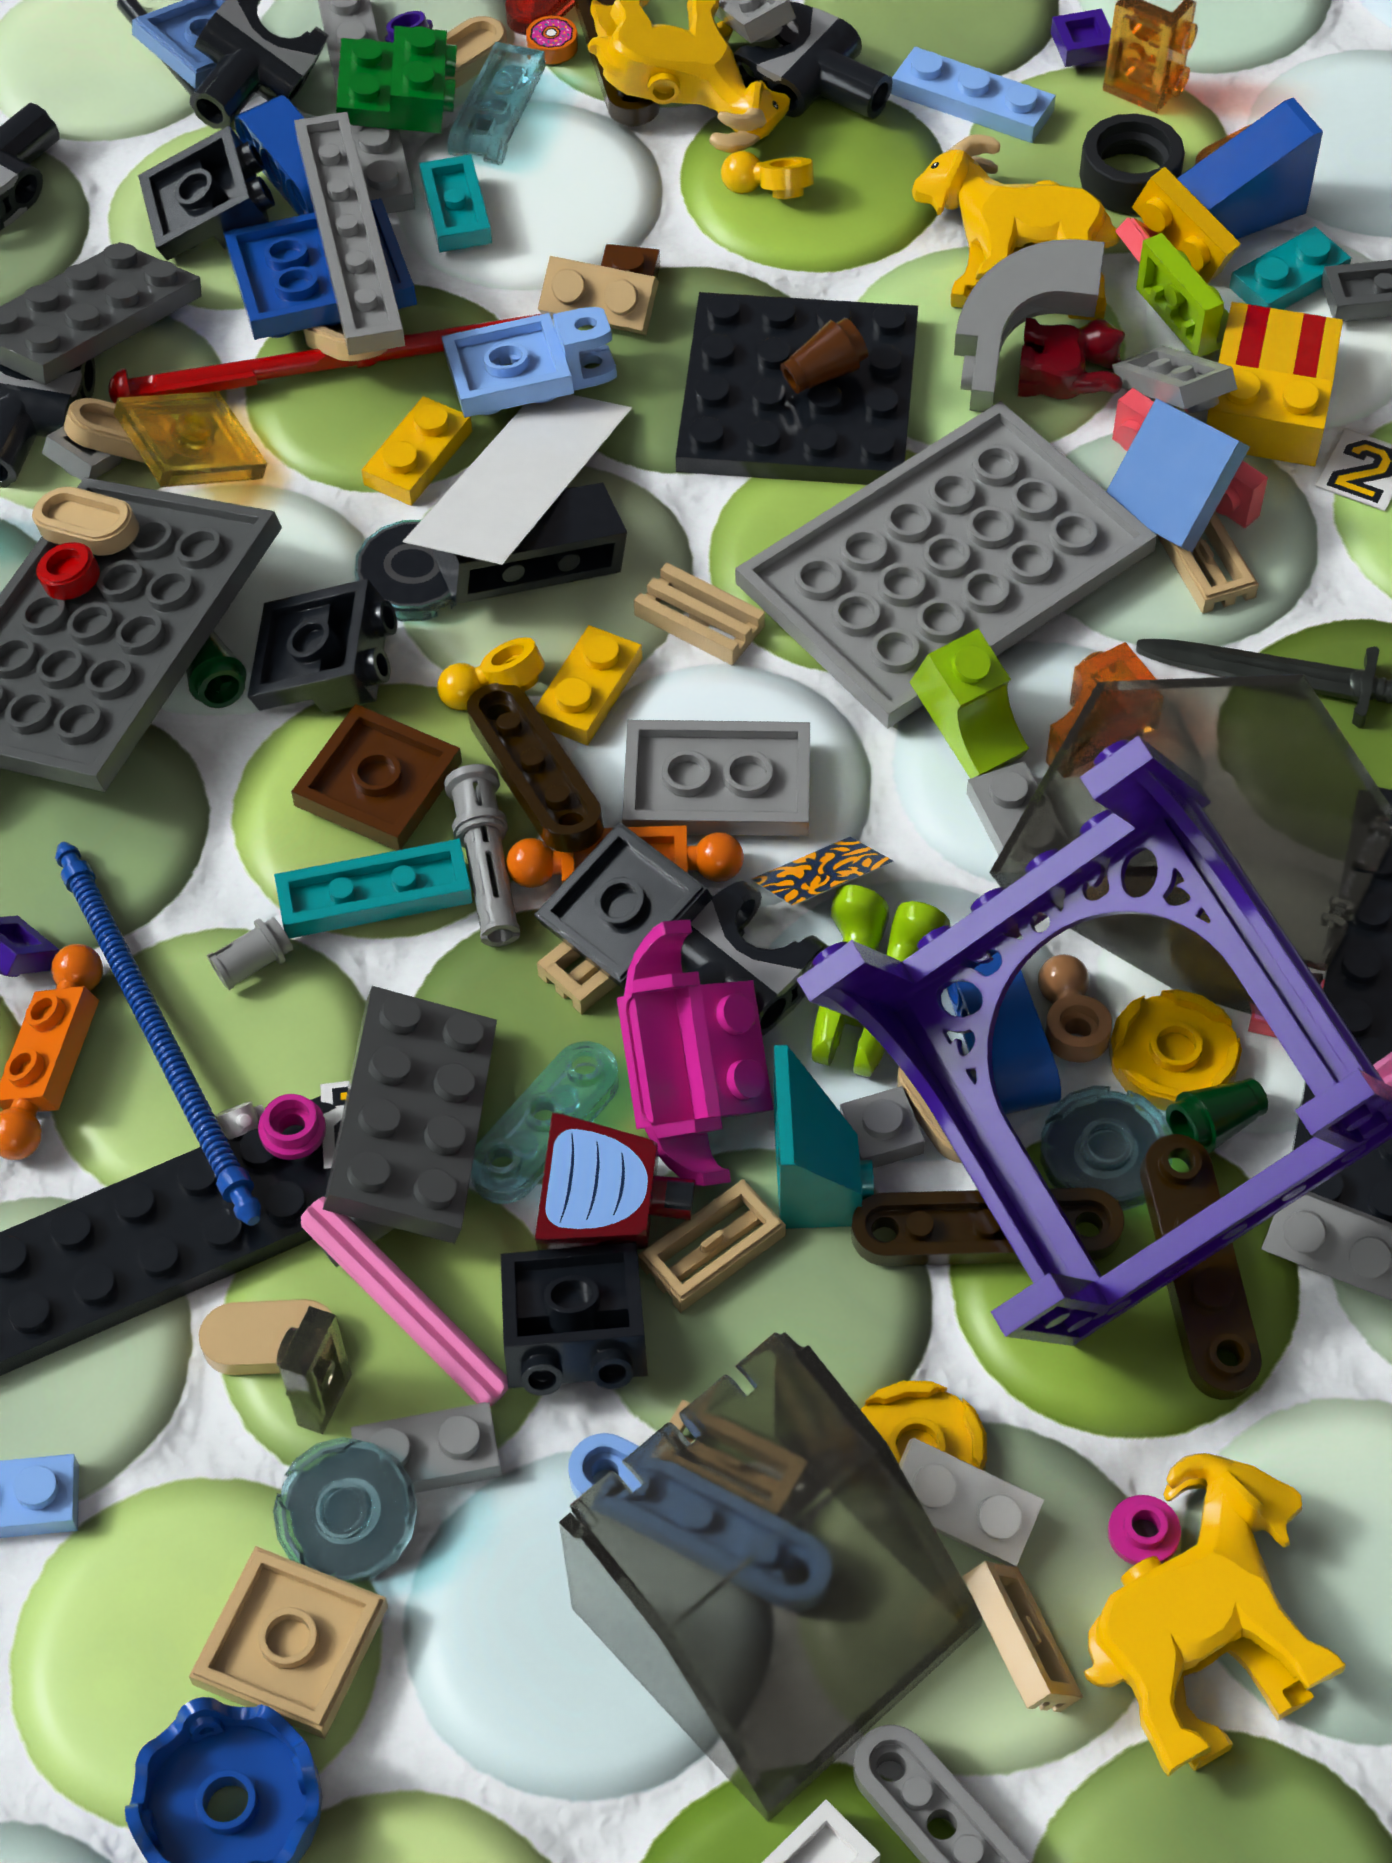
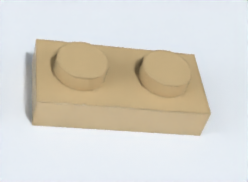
(622, 294)

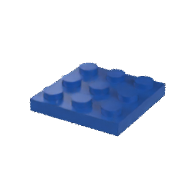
(287, 275)

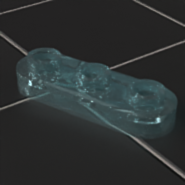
(525, 1137)

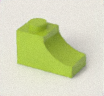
(970, 703)

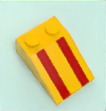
(1282, 381)

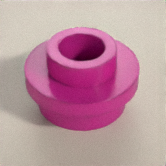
(286, 1112)
(1135, 1548)

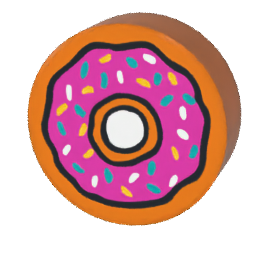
(555, 37)

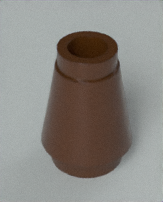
(825, 356)

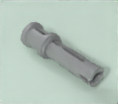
(481, 833)

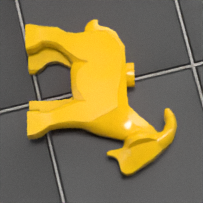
(1205, 1604)

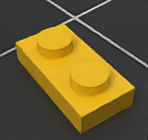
(1174, 211)
(416, 450)
(589, 684)

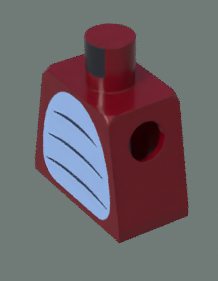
(603, 1187)

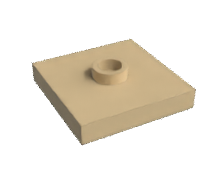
(289, 1641)

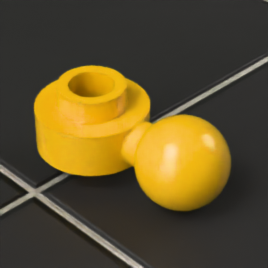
(784, 176)
(511, 663)

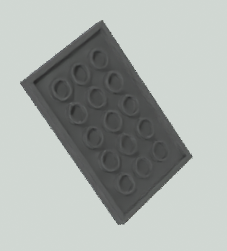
(98, 667)

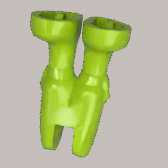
(863, 918)

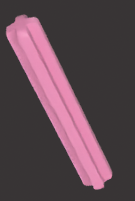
(406, 1303)

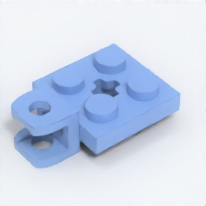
(542, 357)

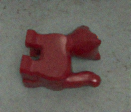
(1056, 357)

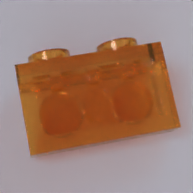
(1149, 52)

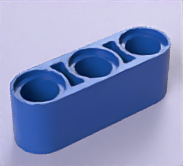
(274, 136)
(1020, 1051)

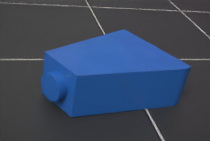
(1261, 172)

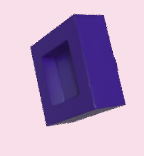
(1081, 37)
(23, 948)

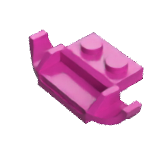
(689, 1053)

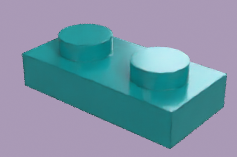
(455, 203)
(1288, 271)

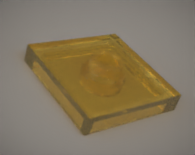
(190, 439)

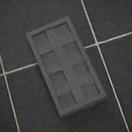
(90, 310)
(411, 1115)

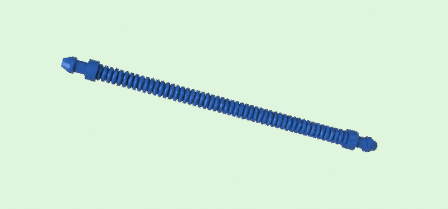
(232, 1180)

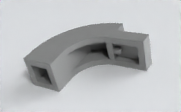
(1028, 283)

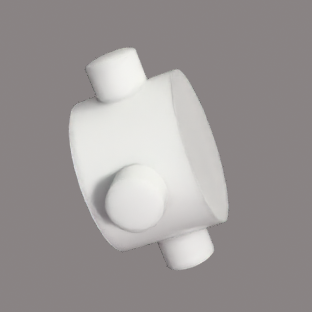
(239, 1119)

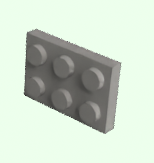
(718, 776)

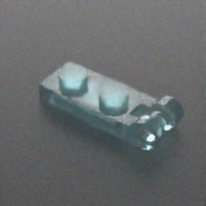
(496, 102)

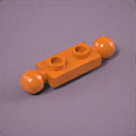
(715, 856)
(47, 1049)

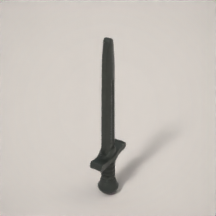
(1325, 679)

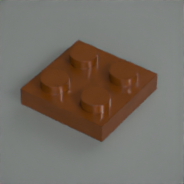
(376, 777)

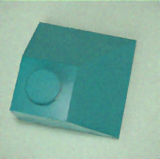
(815, 1151)

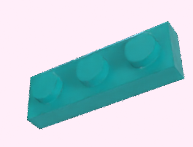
(373, 888)

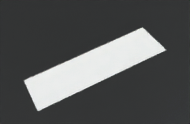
(517, 478)

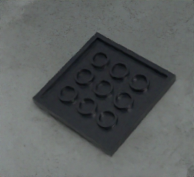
(750, 421)

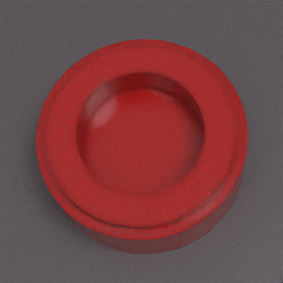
(68, 571)

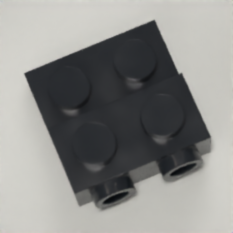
(205, 193)
(323, 648)
(572, 1317)

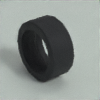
(1127, 135)

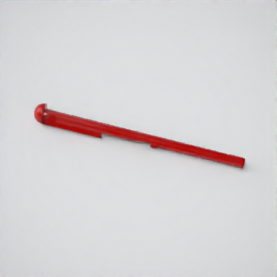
(248, 372)

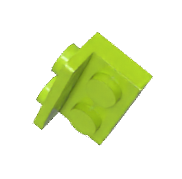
(1181, 296)

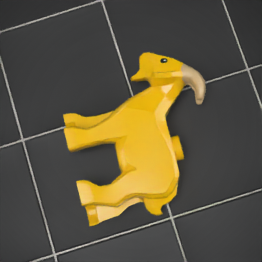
(684, 68)
(1008, 216)

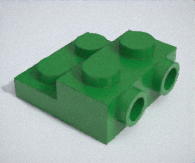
(399, 81)

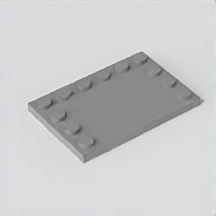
(951, 541)

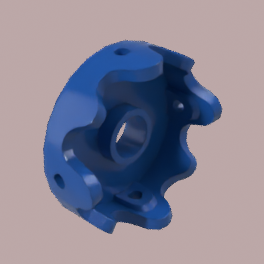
(219, 1748)

